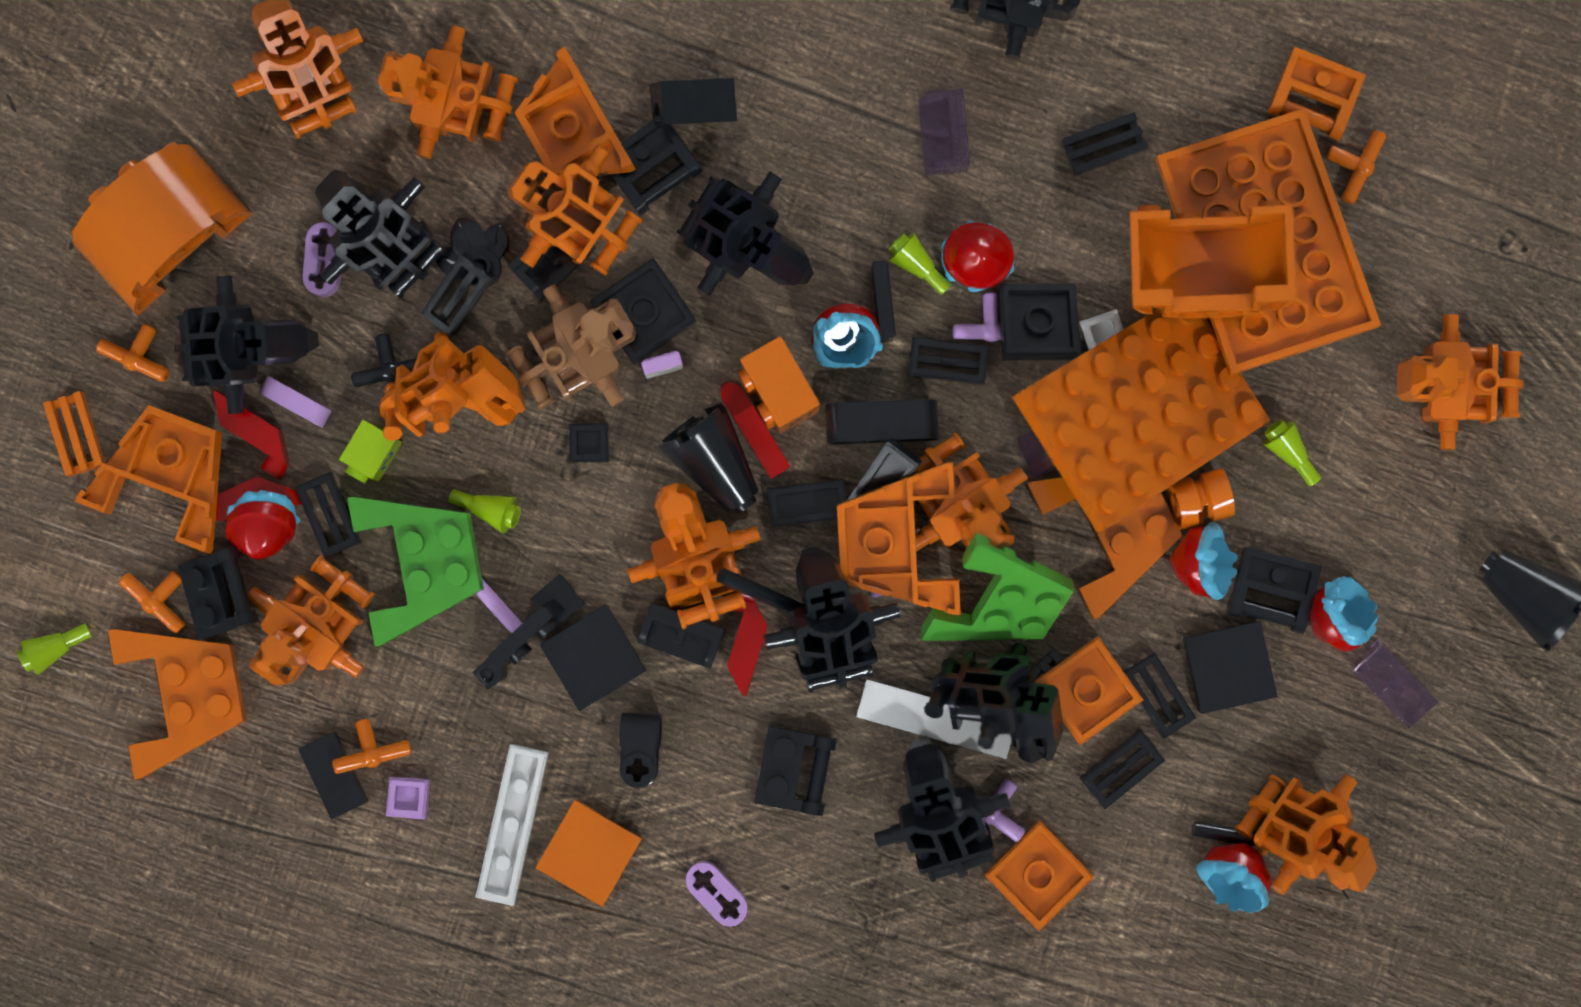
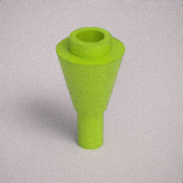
(912, 257)
(1287, 444)
(497, 511)
(43, 651)

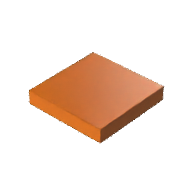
(1091, 690)
(588, 852)
(1038, 875)

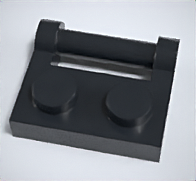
(647, 151)
(1278, 577)
(209, 594)
(782, 767)

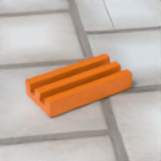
(60, 439)

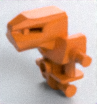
(299, 67)
(446, 92)
(571, 211)
(1459, 382)
(444, 384)
(976, 501)
(693, 556)
(308, 626)
(1310, 834)

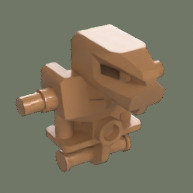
(575, 349)

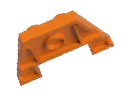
(169, 457)
(880, 540)
(1129, 543)
(196, 689)

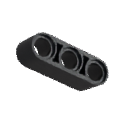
(882, 421)

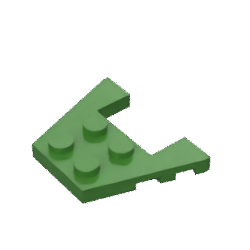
(434, 556)
(1015, 606)

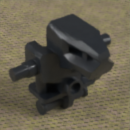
(1019, 17)
(376, 232)
(739, 232)
(227, 345)
(832, 626)
(1002, 700)
(942, 821)

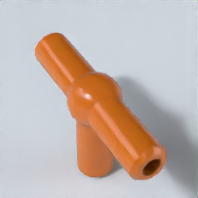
(1361, 166)
(134, 357)
(153, 601)
(371, 754)

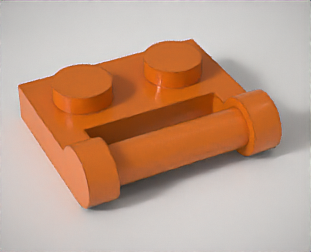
(1322, 82)

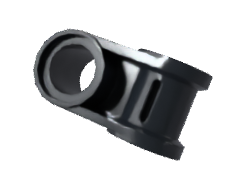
(640, 740)

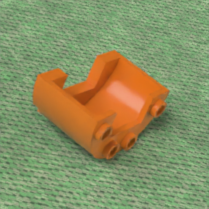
(154, 221)
(1212, 263)

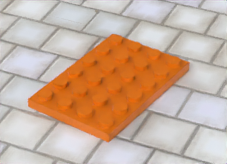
(1277, 163)
(1139, 413)

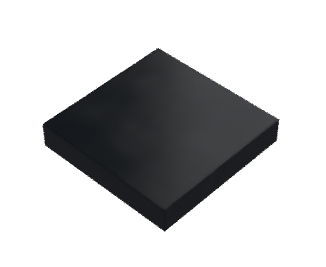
(651, 307)
(1039, 321)
(593, 657)
(1230, 667)

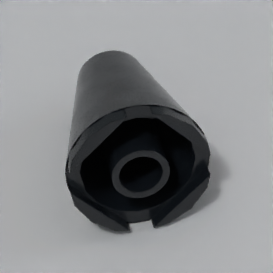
(713, 458)
(1534, 595)

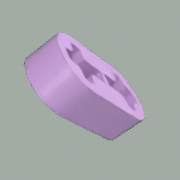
(313, 260)
(295, 401)
(709, 900)

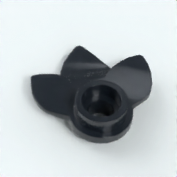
(482, 245)

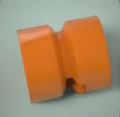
(1199, 499)

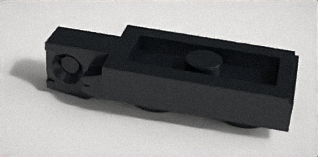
(516, 646)

